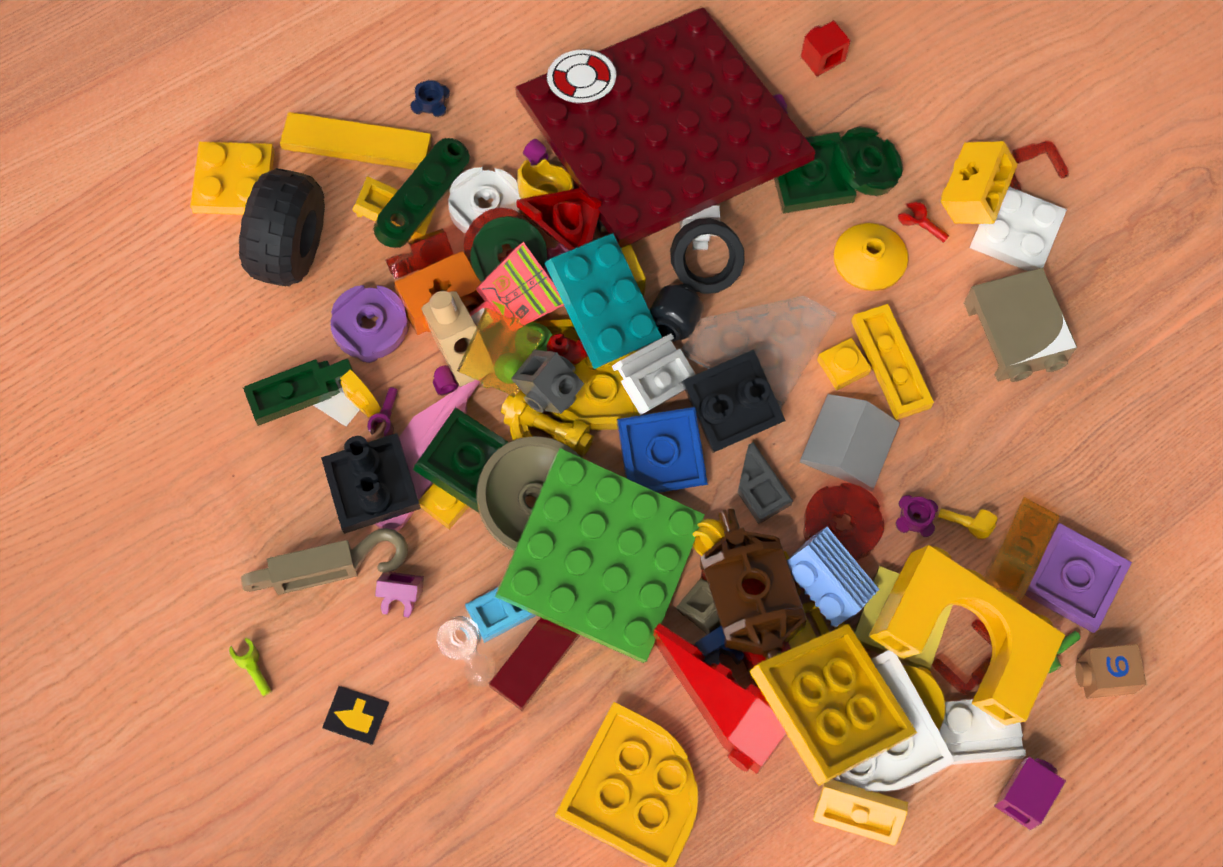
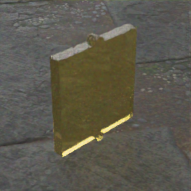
(498, 351)

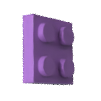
(1077, 578)

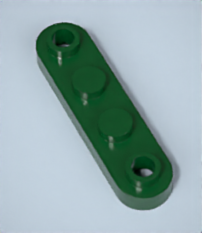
(421, 193)

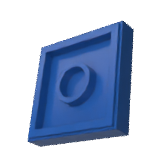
(663, 450)

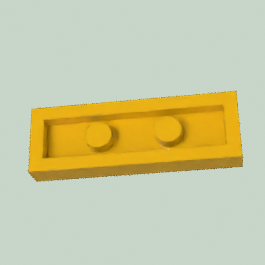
(892, 361)

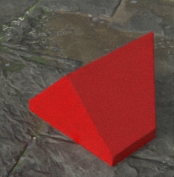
(564, 216)

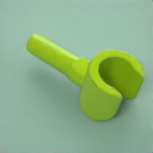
(249, 663)

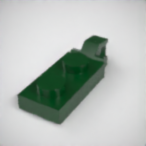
(295, 389)

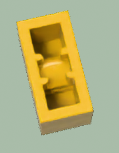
(978, 182)

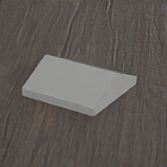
(850, 440)

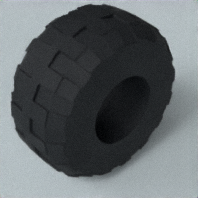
(281, 227)

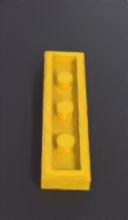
(355, 141)

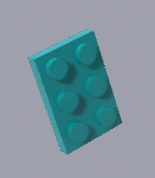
(603, 300)

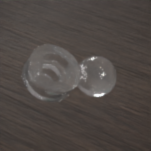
(479, 667)

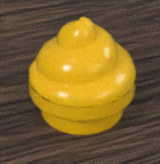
(707, 535)

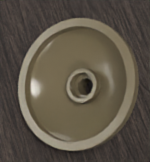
(507, 480)

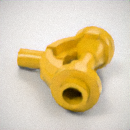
(521, 417)

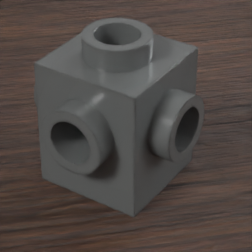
(548, 381)

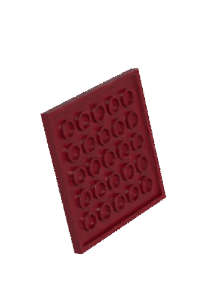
(672, 132)

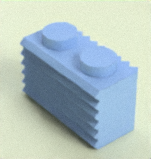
(831, 577)

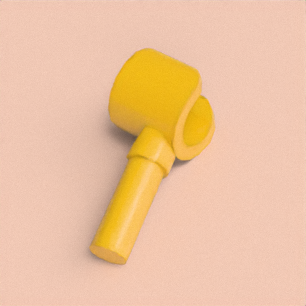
(980, 526)

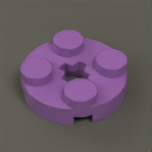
(371, 342)

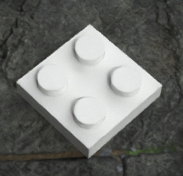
(1021, 231)

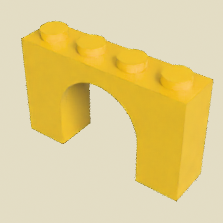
(1020, 640)

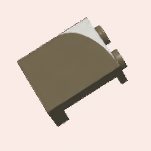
(1022, 324)

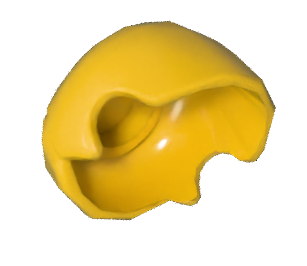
(542, 179)

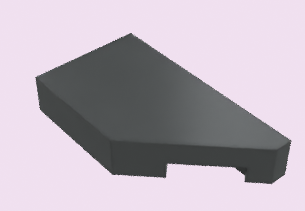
(761, 488)

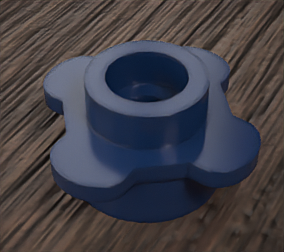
(427, 90)

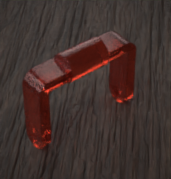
(1032, 151)
(977, 675)

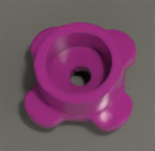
(924, 507)

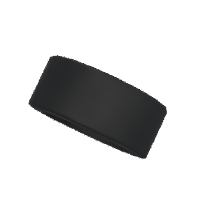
(729, 273)

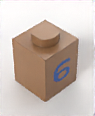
(1110, 671)

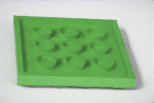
(600, 555)

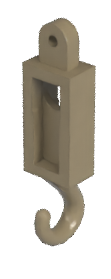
(323, 564)

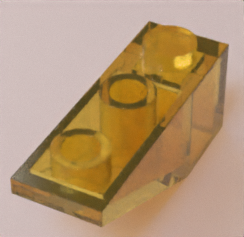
(1021, 549)

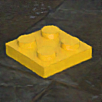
(227, 174)

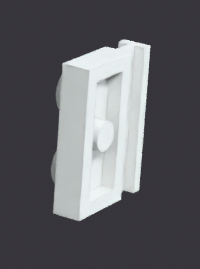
(654, 374)
(977, 736)

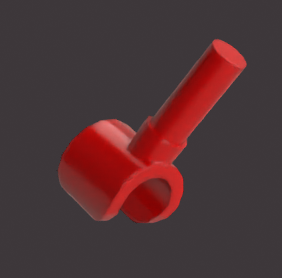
(920, 218)

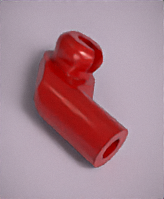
(567, 348)

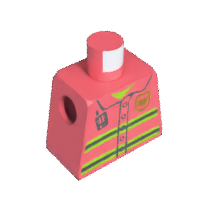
(518, 289)

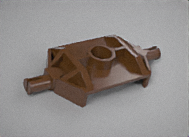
(752, 622)

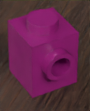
(1030, 792)

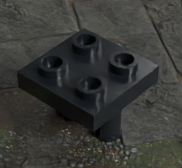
(733, 401)
(370, 482)

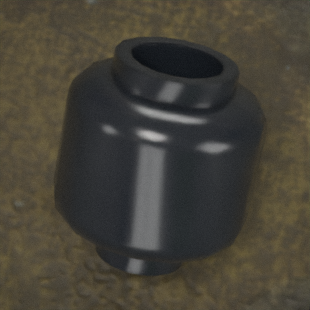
(677, 311)

